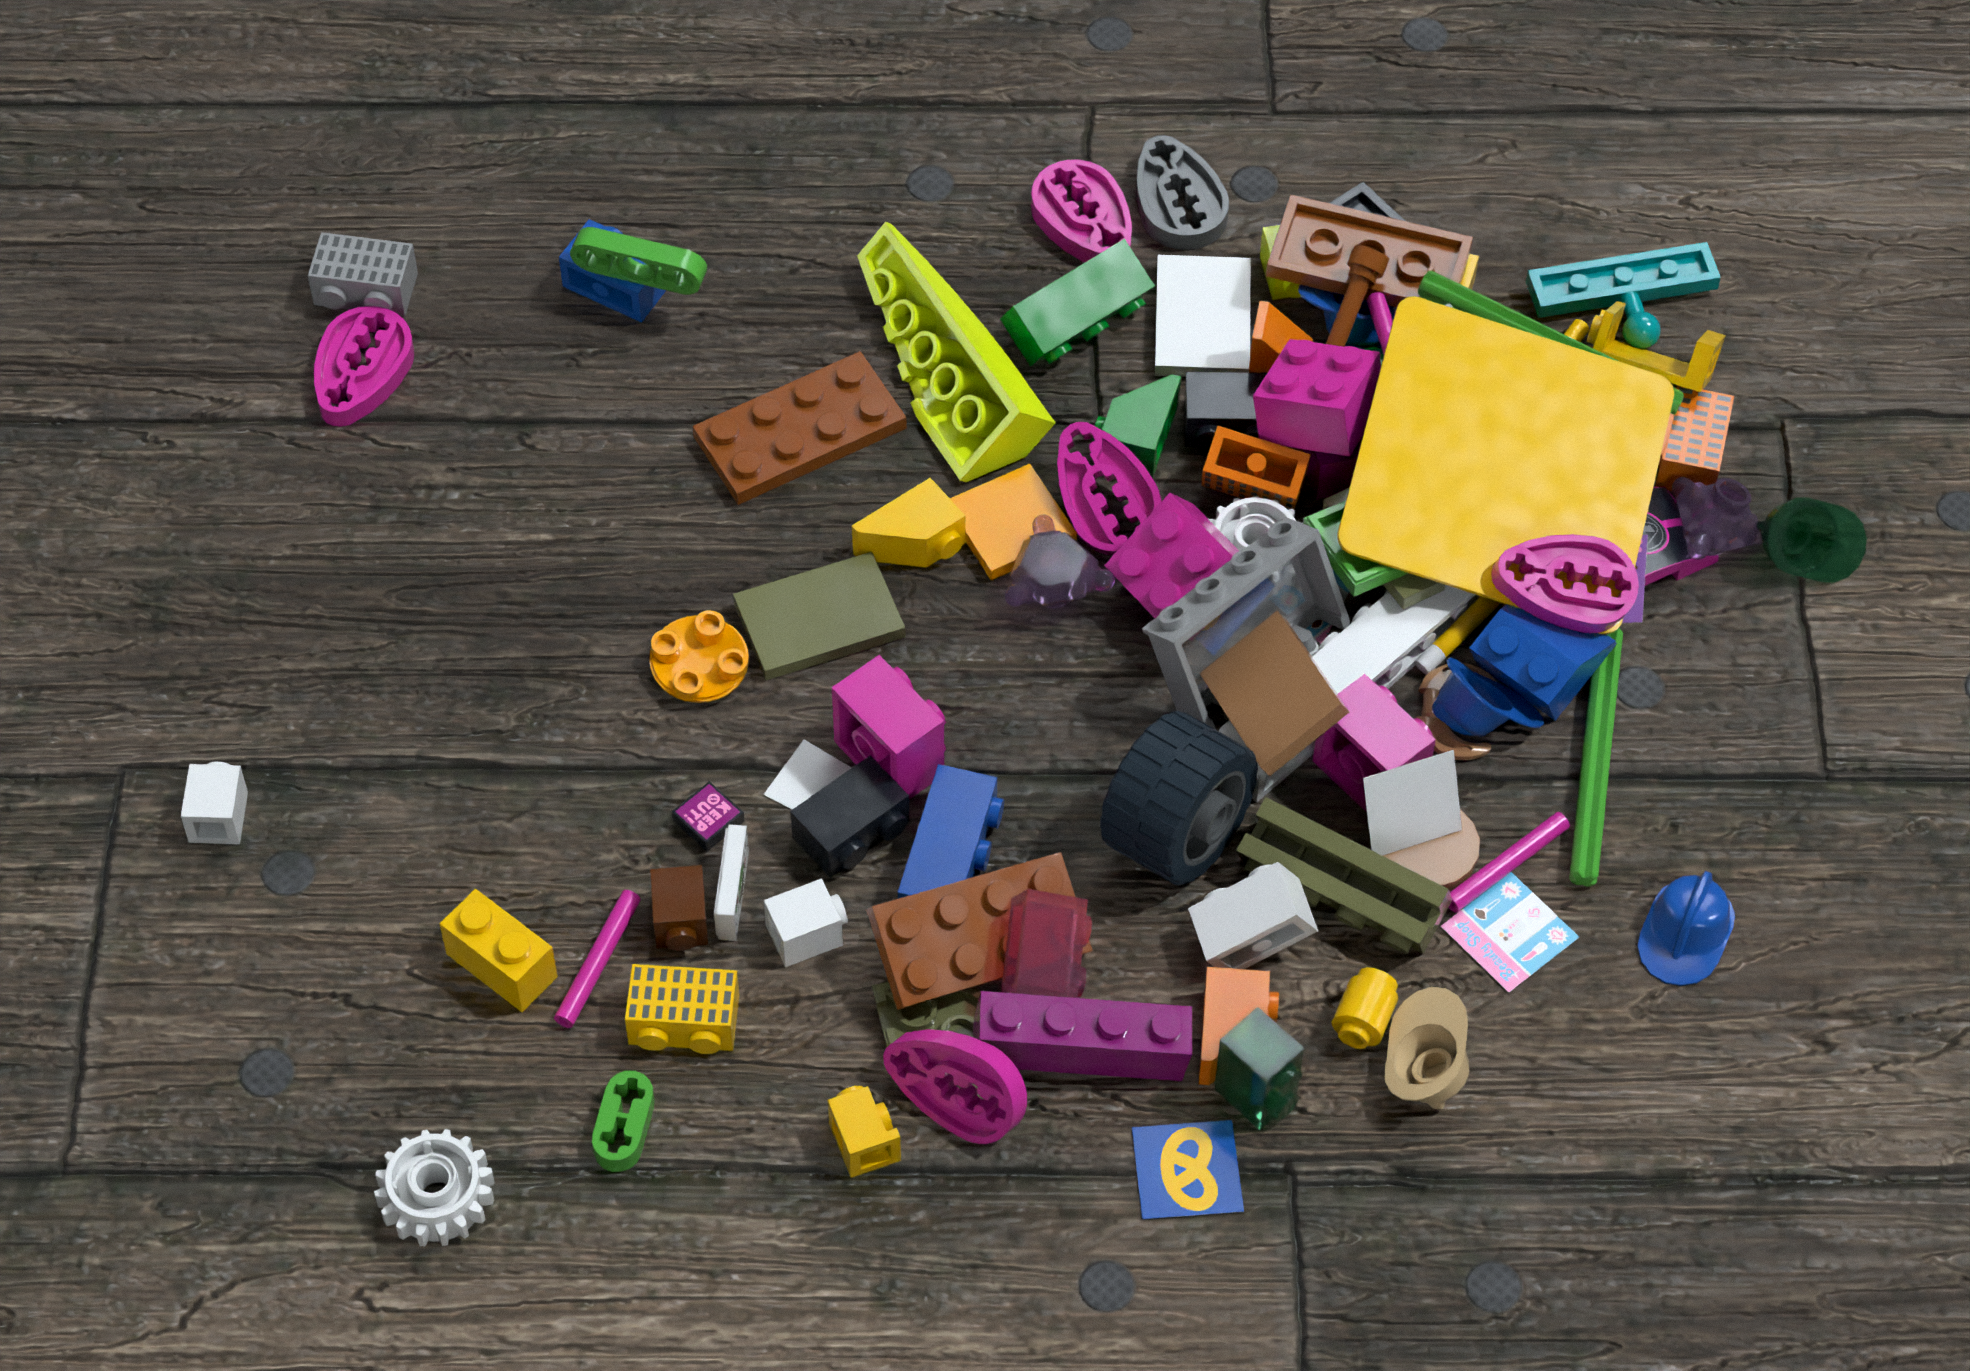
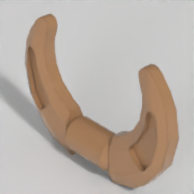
(1441, 732)

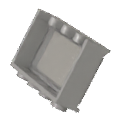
(1276, 572)

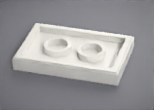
(1202, 314)

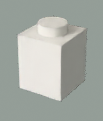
(214, 803)
(805, 922)

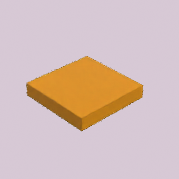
(1002, 517)

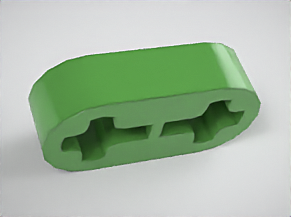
(612, 1118)

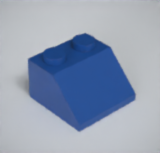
(1539, 658)

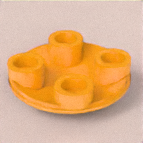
(699, 658)

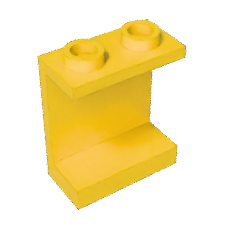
(1688, 375)

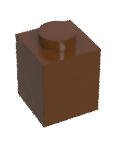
(679, 907)

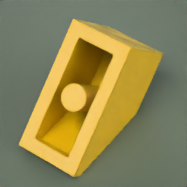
(912, 528)

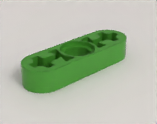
(611, 255)

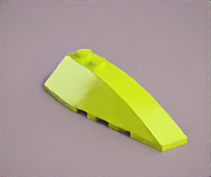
(958, 373)

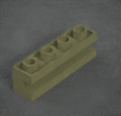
(1348, 877)

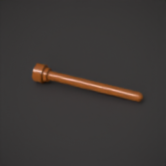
(1365, 268)

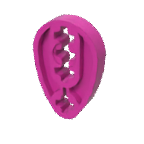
(1100, 198)
(368, 384)
(1078, 481)
(1577, 556)
(931, 1065)

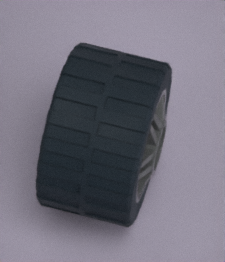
(1178, 797)

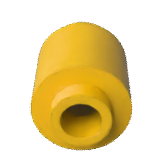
(1366, 1008)

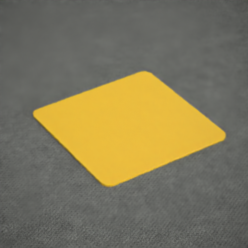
(1498, 443)

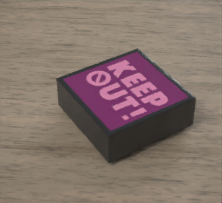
(707, 816)

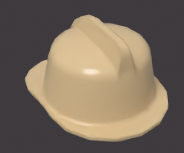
(1428, 1048)

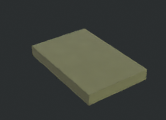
(819, 615)

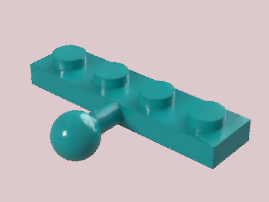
(1626, 280)

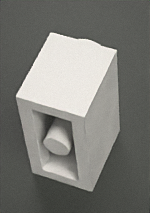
(1253, 918)

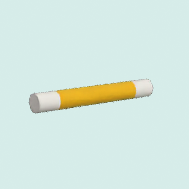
(1455, 634)

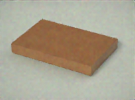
(1274, 693)

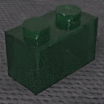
(1259, 1069)

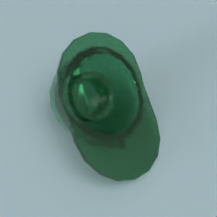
(1813, 539)

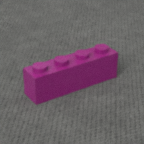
(1087, 1035)

